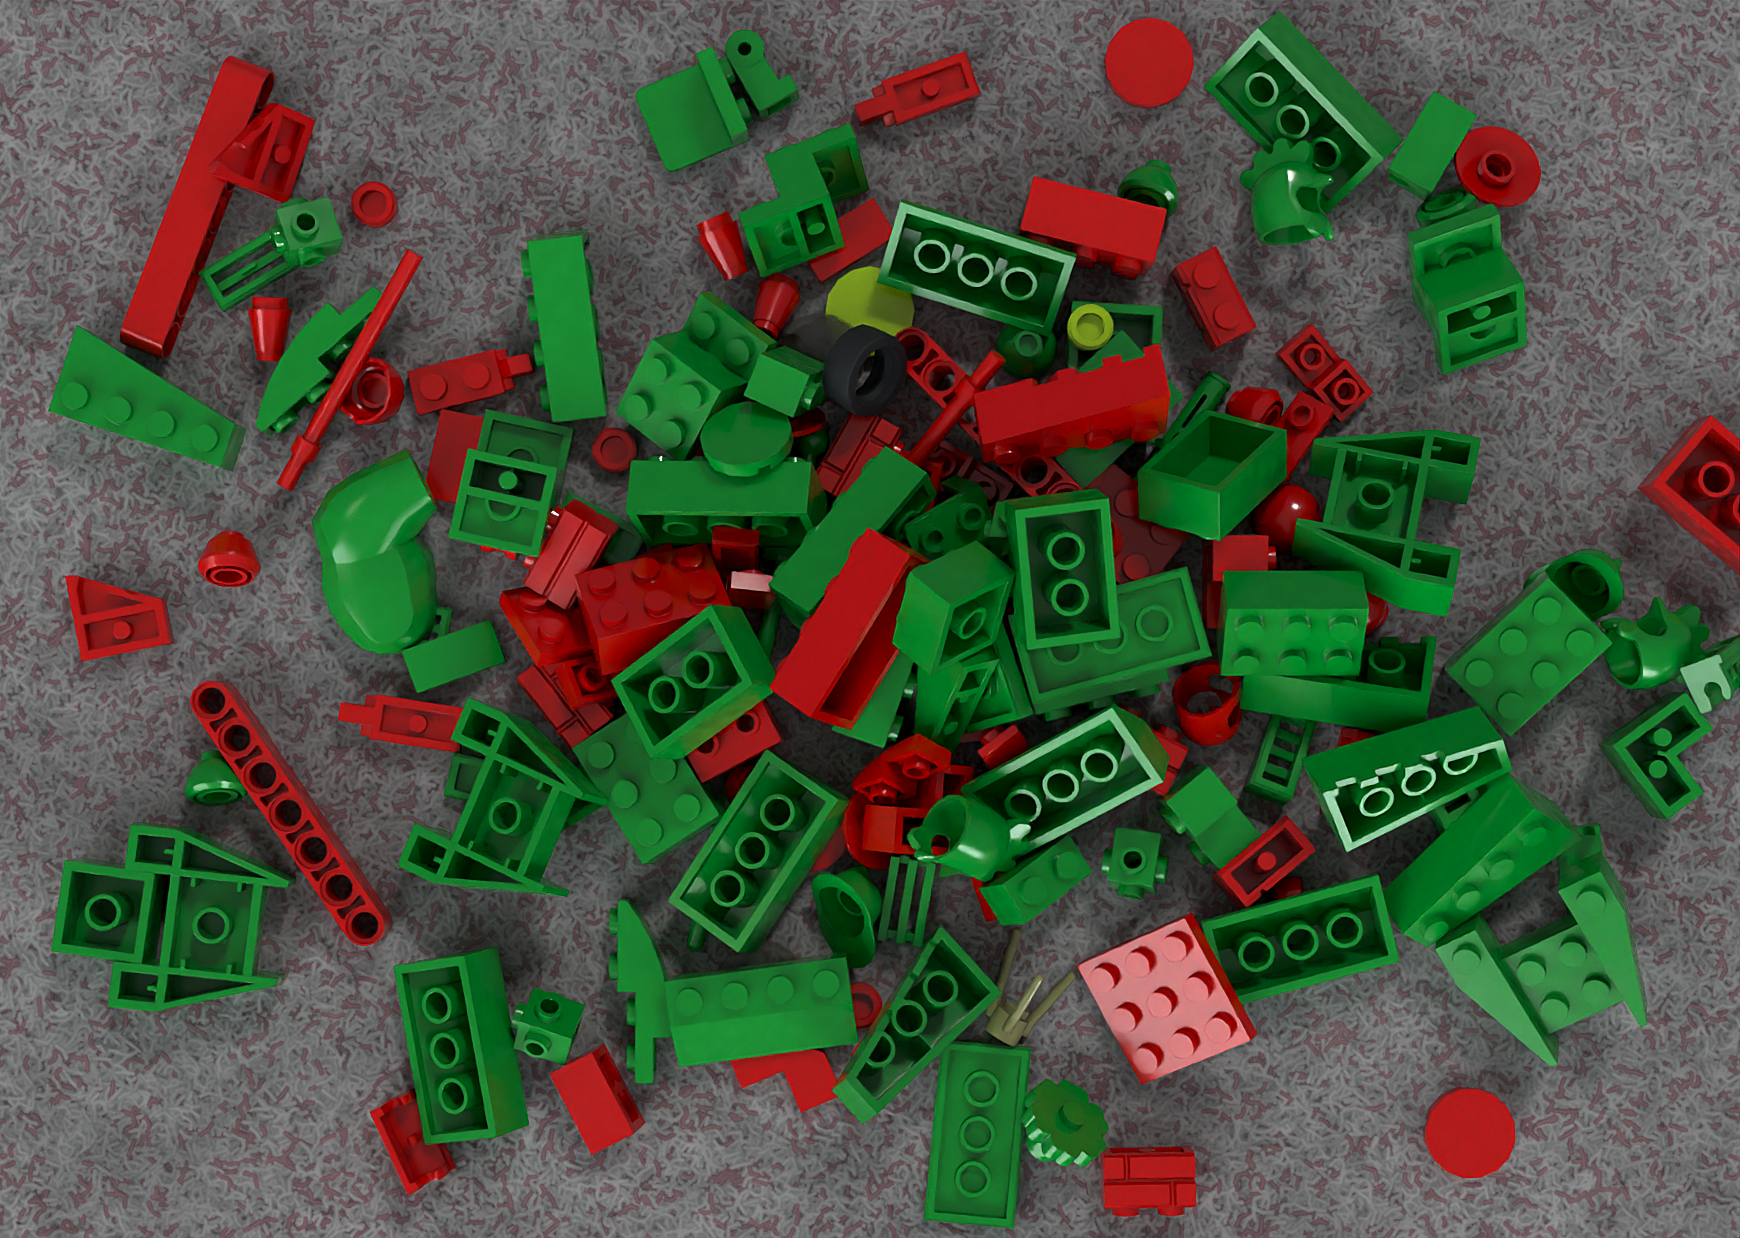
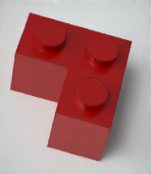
(1230, 554)
(888, 826)

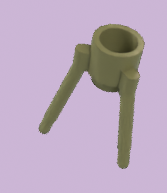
(1011, 1019)

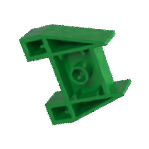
(1377, 509)
(510, 813)
(209, 921)
(1558, 969)

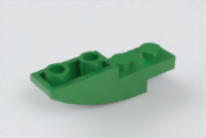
(303, 369)
(641, 970)

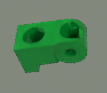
(749, 64)

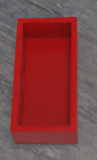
(850, 636)

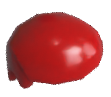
(374, 394)
(1279, 512)

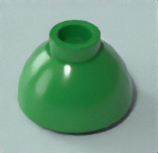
(1151, 186)
(1445, 205)
(1025, 352)
(213, 782)

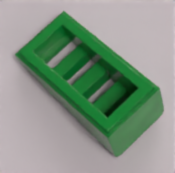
(1270, 790)

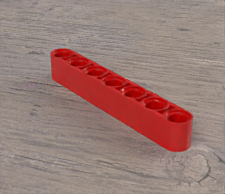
(193, 212)
(934, 365)
(271, 803)

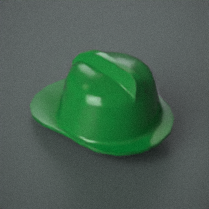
(1588, 578)
(847, 911)

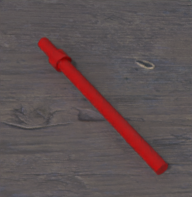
(956, 408)
(307, 445)

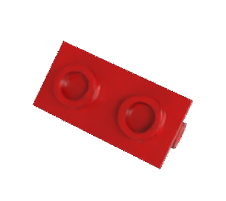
(1304, 422)

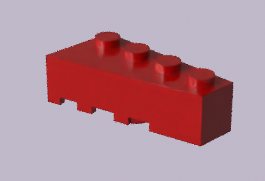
(1075, 409)

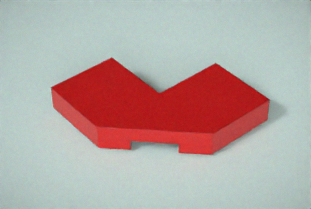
(806, 1072)

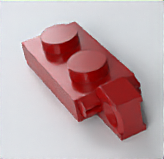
(920, 92)
(467, 380)
(405, 721)

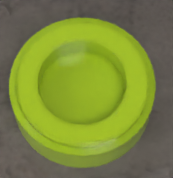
(1089, 327)

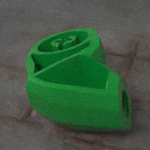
(373, 559)

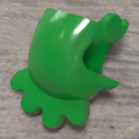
(1287, 194)
(1654, 646)
(977, 838)

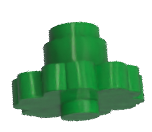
(1063, 1124)

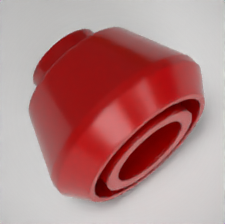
(1256, 405)
(229, 560)

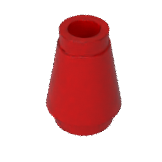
(723, 245)
(775, 303)
(269, 326)

